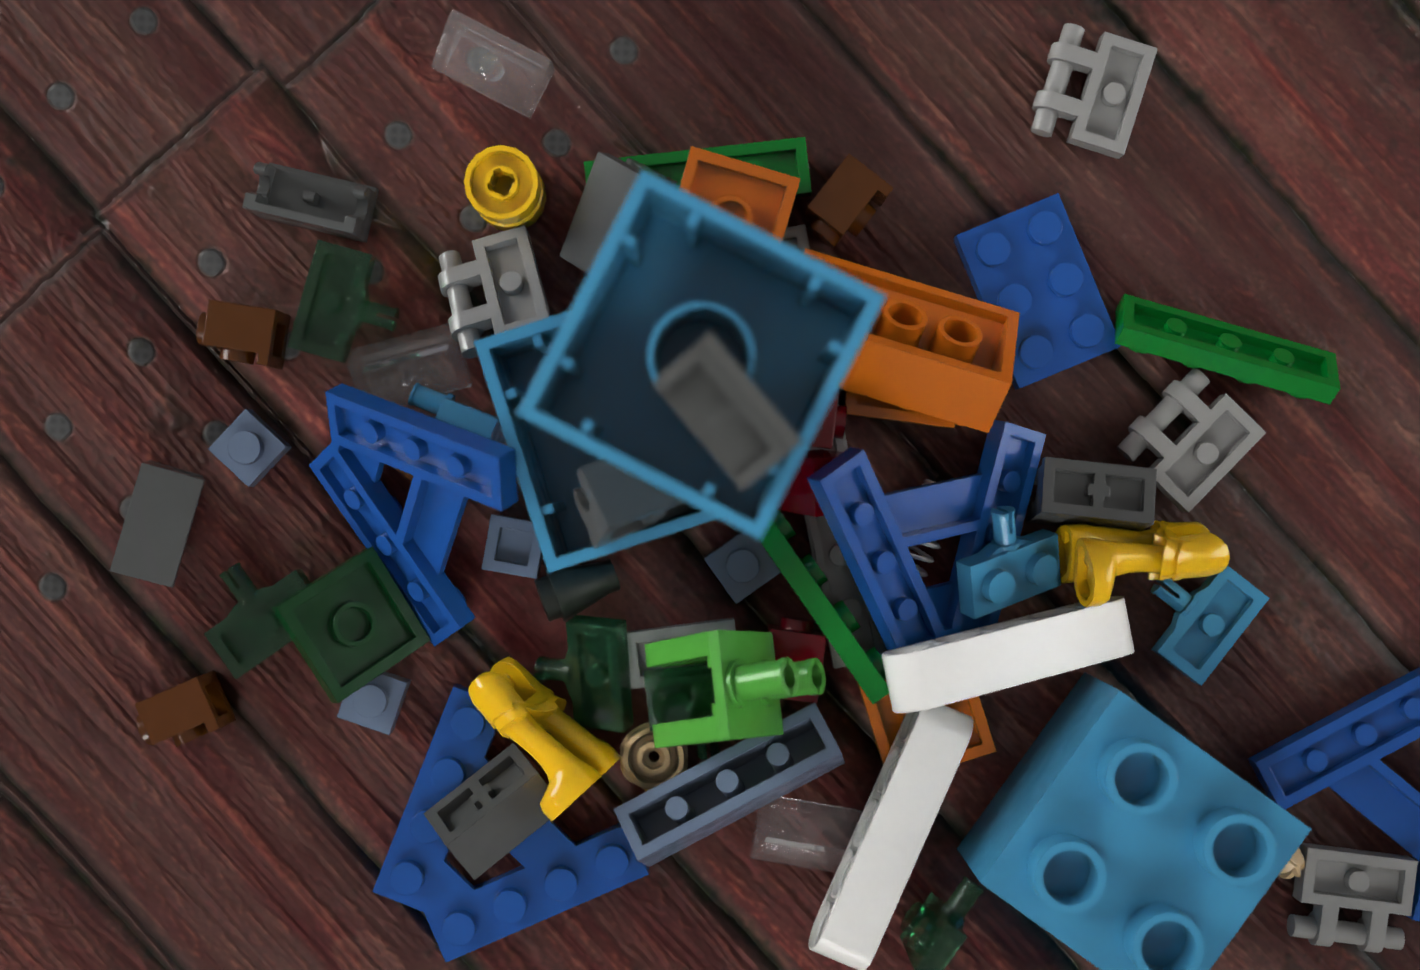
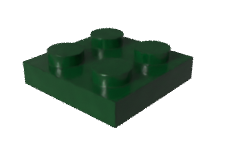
(351, 624)

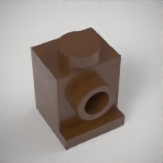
(845, 201)
(244, 332)
(184, 710)

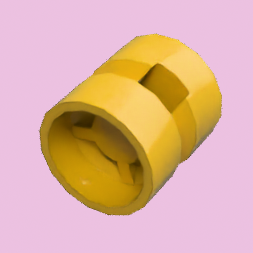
(505, 187)

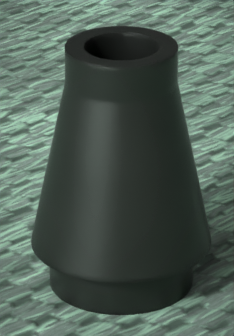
(576, 588)

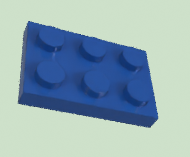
(1038, 269)

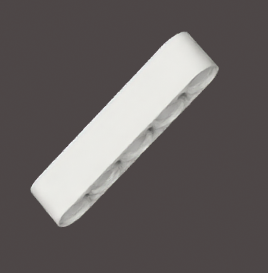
(1005, 654)
(890, 835)

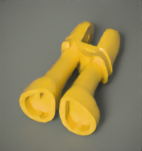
(1167, 550)
(525, 712)

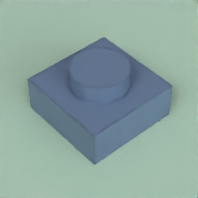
(249, 448)
(512, 547)
(742, 565)
(376, 703)

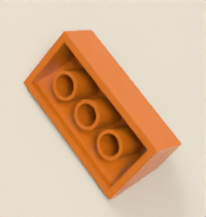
(932, 349)

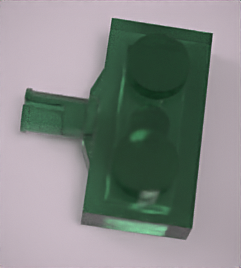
(337, 303)
(252, 628)
(594, 672)
(679, 696)
(935, 928)

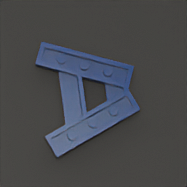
(446, 471)
(880, 526)
(1345, 757)
(553, 869)

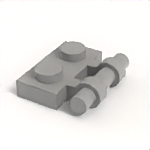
(1110, 94)
(510, 283)
(1203, 452)
(1353, 880)

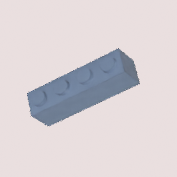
(728, 787)

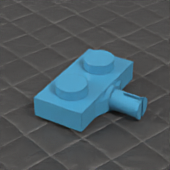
(456, 413)
(1008, 567)
(1206, 621)

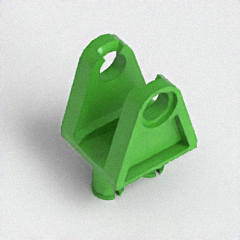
(744, 683)

